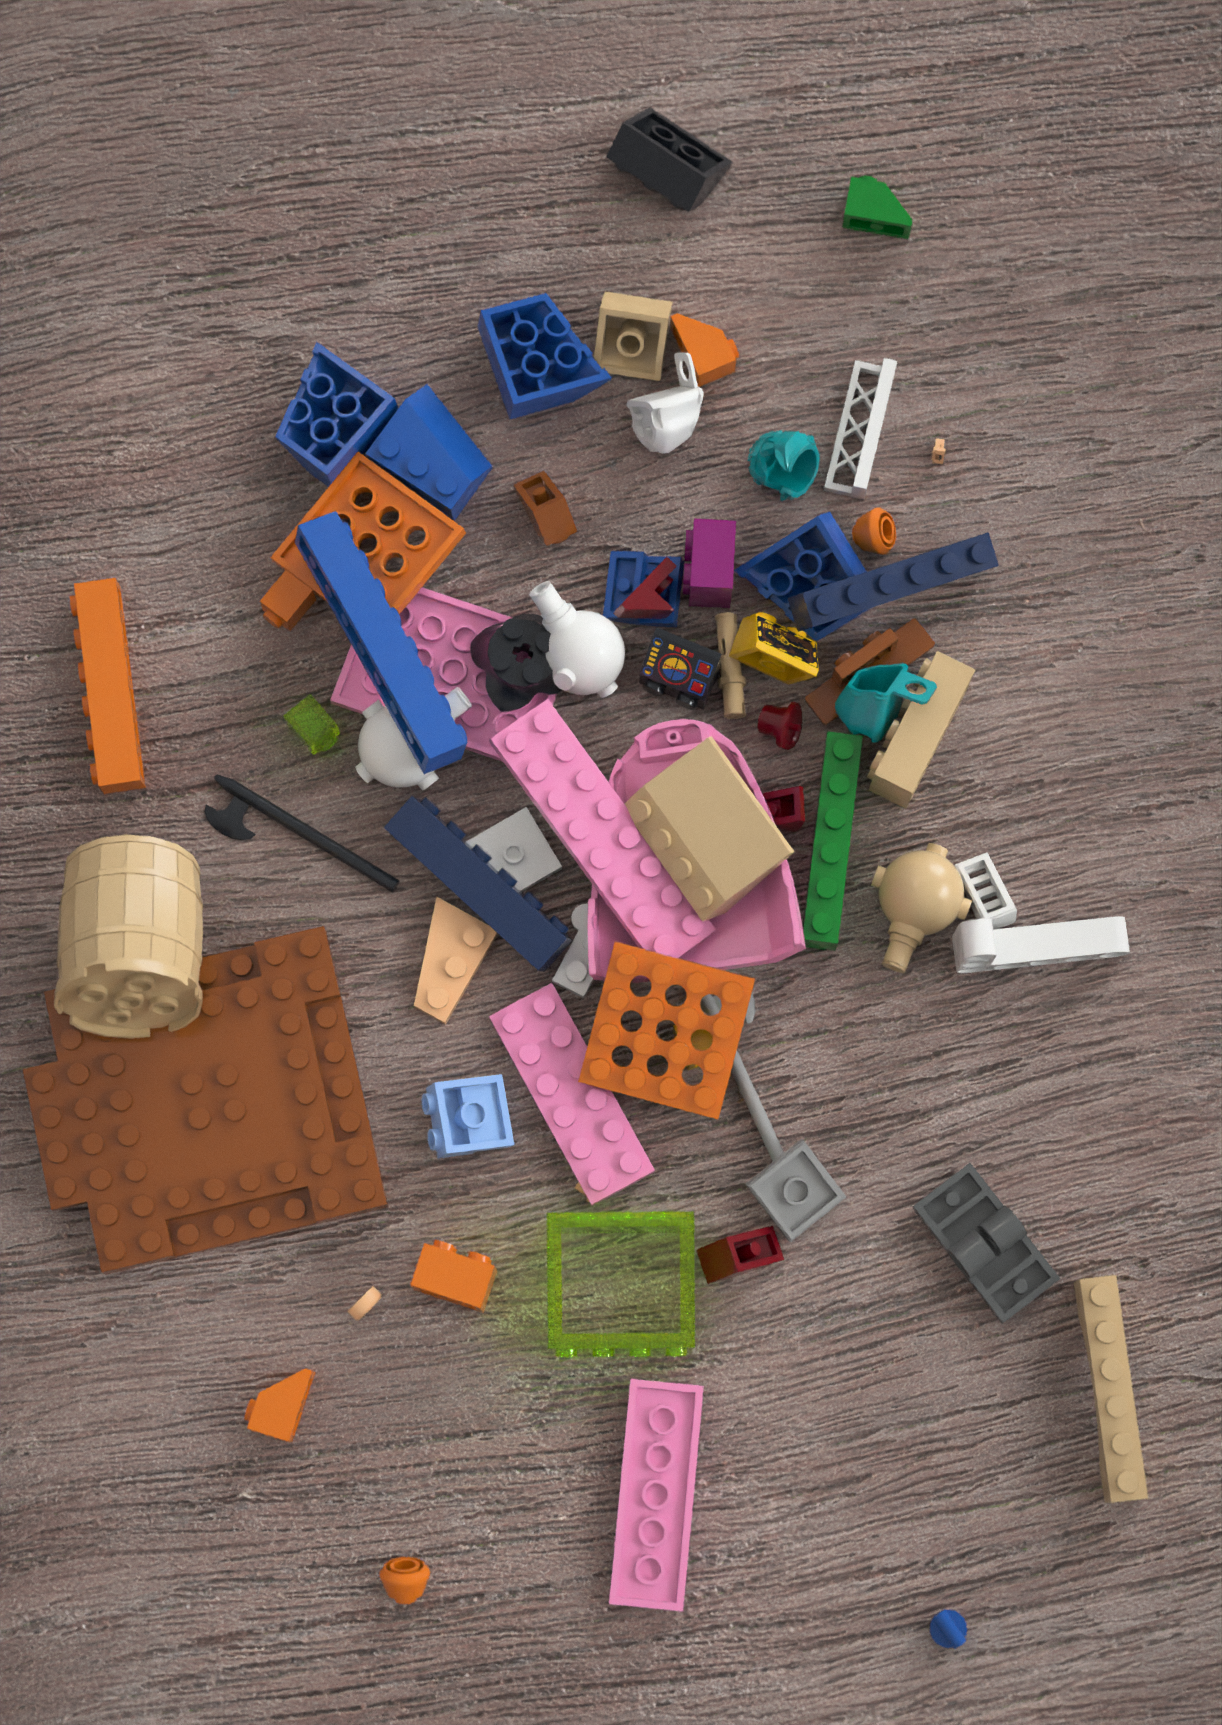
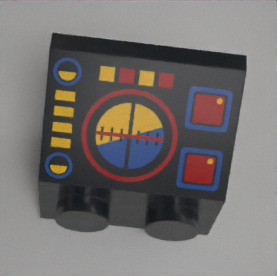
(680, 669)

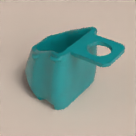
(875, 698)

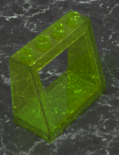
(621, 1222)

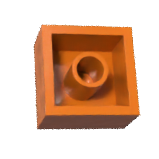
(454, 1276)

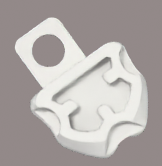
(670, 415)

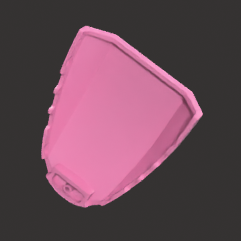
(756, 929)

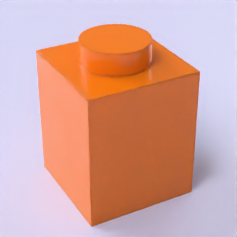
(287, 601)

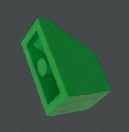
(875, 209)

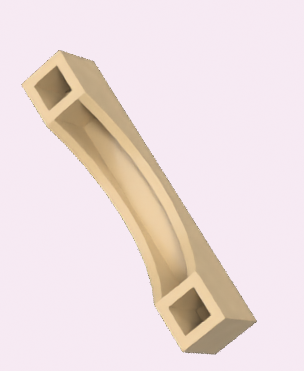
(1112, 1387)

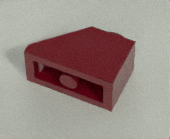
(740, 1254)

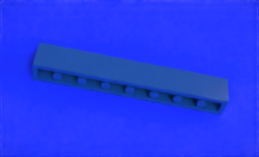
(380, 642)

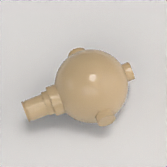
(919, 898)

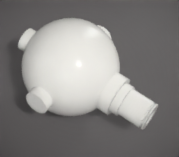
(583, 645)
(385, 751)

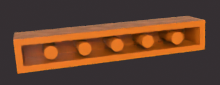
(108, 686)

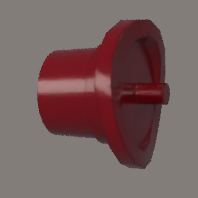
(782, 724)

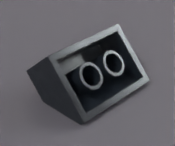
(667, 159)

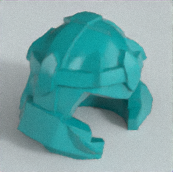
(784, 462)

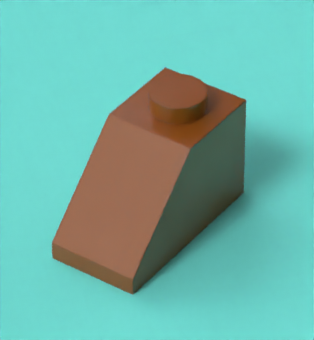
(546, 508)

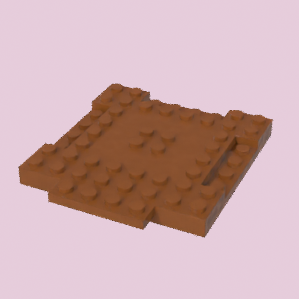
(214, 1127)

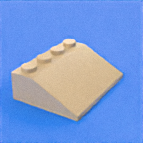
(708, 830)

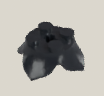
(507, 680)

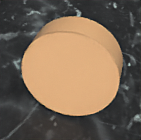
(365, 1303)

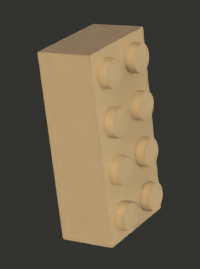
(918, 735)

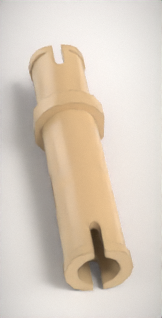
(731, 675)

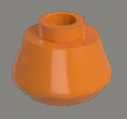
(875, 531)
(405, 1579)

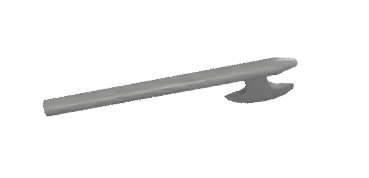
(712, 1006)

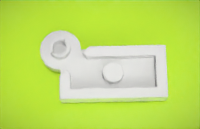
(574, 969)

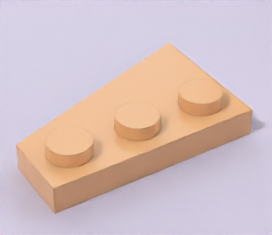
(451, 959)

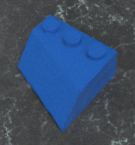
(537, 356)
(333, 416)
(430, 453)
(802, 562)

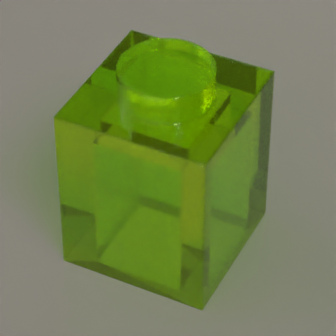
(312, 725)

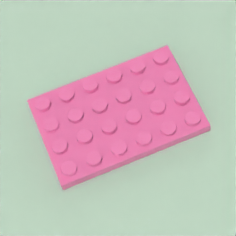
(443, 638)

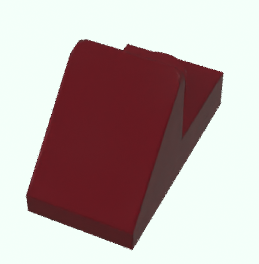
(646, 598)
(787, 807)

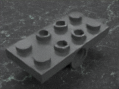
(986, 1242)

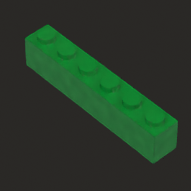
(831, 840)

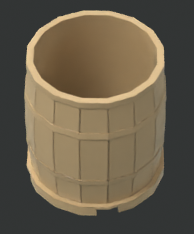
(130, 937)

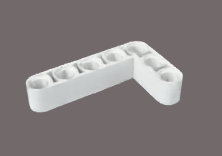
(984, 949)

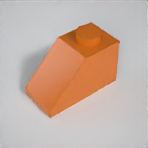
(710, 350)
(280, 1406)

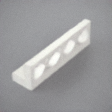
(873, 425)

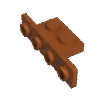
(887, 648)

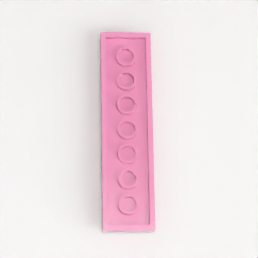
(598, 831)

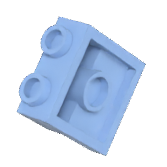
(467, 1116)

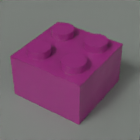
(711, 569)

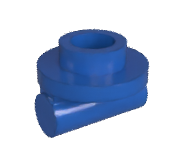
(948, 1629)

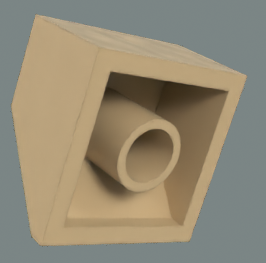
(632, 335)

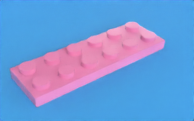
(580, 1116)
(656, 1495)

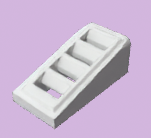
(1001, 910)

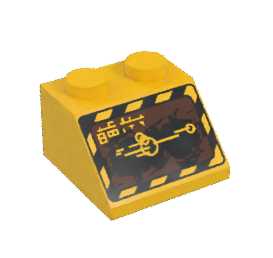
(775, 649)

